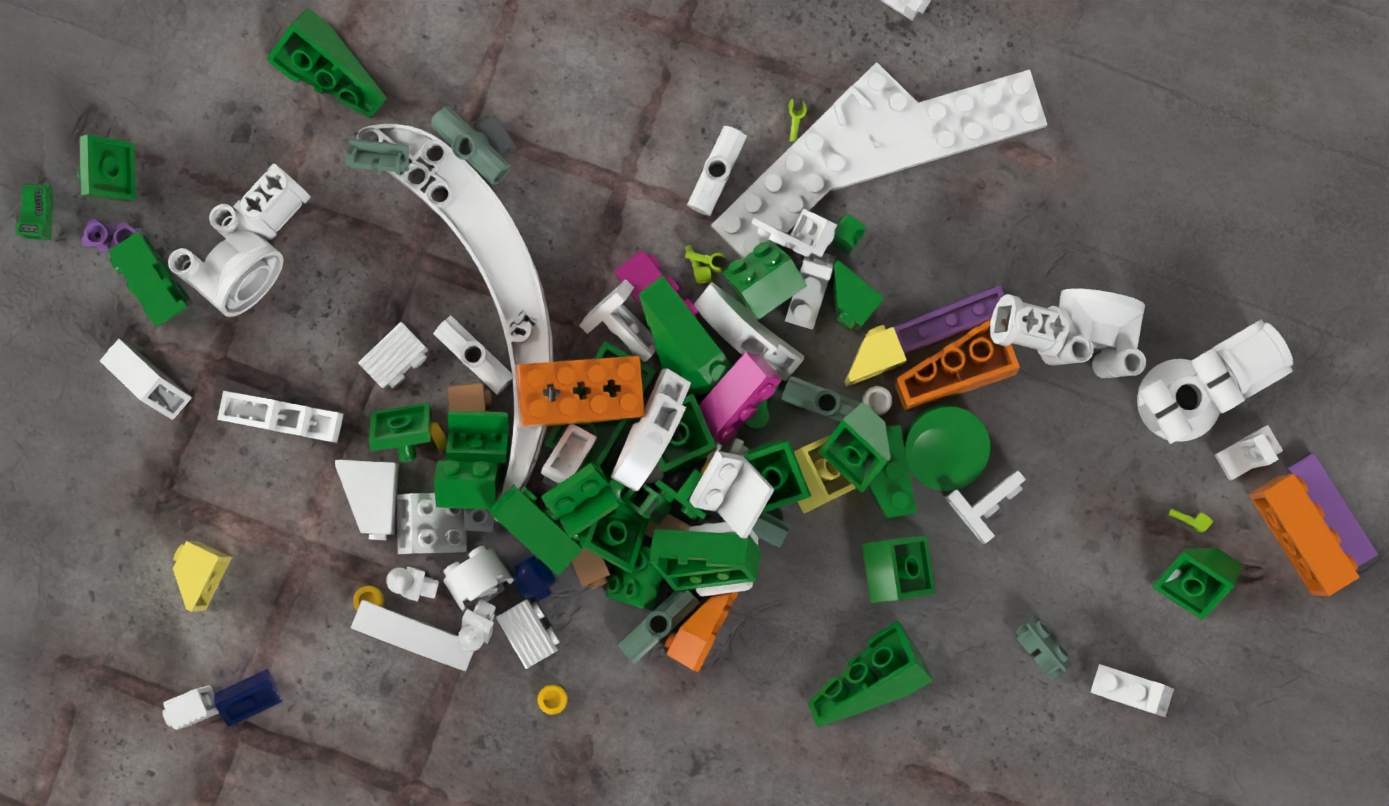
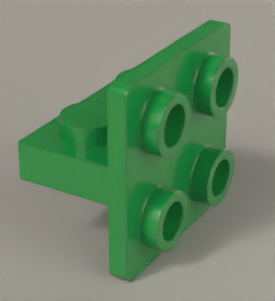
(478, 436)
(683, 495)
(581, 499)
(638, 587)

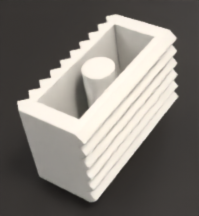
(394, 357)
(528, 633)
(190, 708)

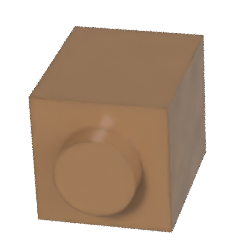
(469, 397)
(591, 569)

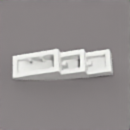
(280, 416)
(411, 635)

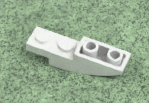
(744, 332)
(653, 432)

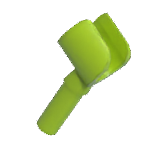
(796, 116)
(706, 259)
(701, 274)
(1199, 524)

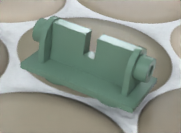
(378, 155)
(1051, 655)

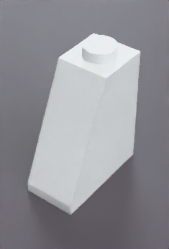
(145, 379)
(371, 494)

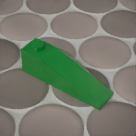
(319, 57)
(682, 340)
(879, 675)

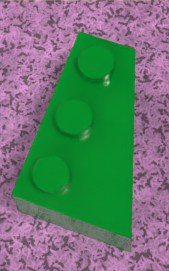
(149, 279)
(893, 484)
(536, 528)
(704, 558)

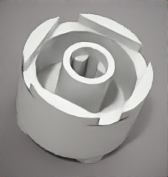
(476, 578)

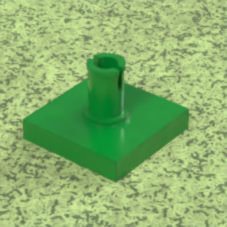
(107, 168)
(401, 429)

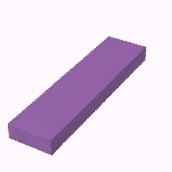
(948, 320)
(1335, 509)

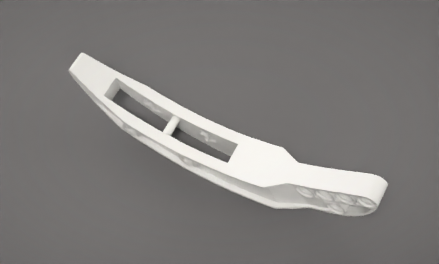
(501, 257)

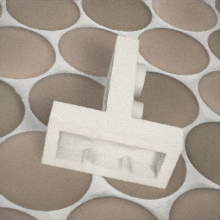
(807, 302)
(621, 322)
(1250, 452)
(567, 455)
(985, 506)
(1132, 690)

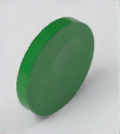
(947, 447)

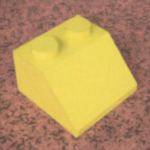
(877, 354)
(821, 476)
(199, 573)

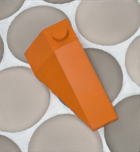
(699, 632)

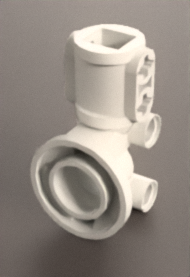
(244, 263)
(1071, 331)
(1219, 377)

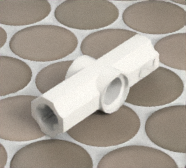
(724, 154)
(460, 341)

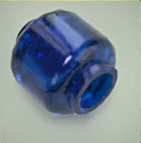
(534, 579)

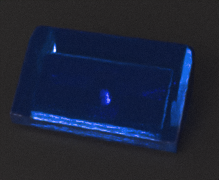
(247, 698)

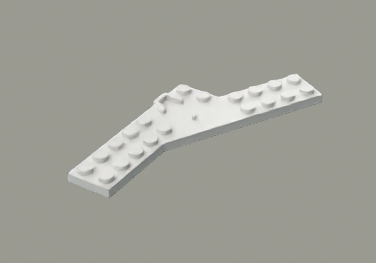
(876, 133)

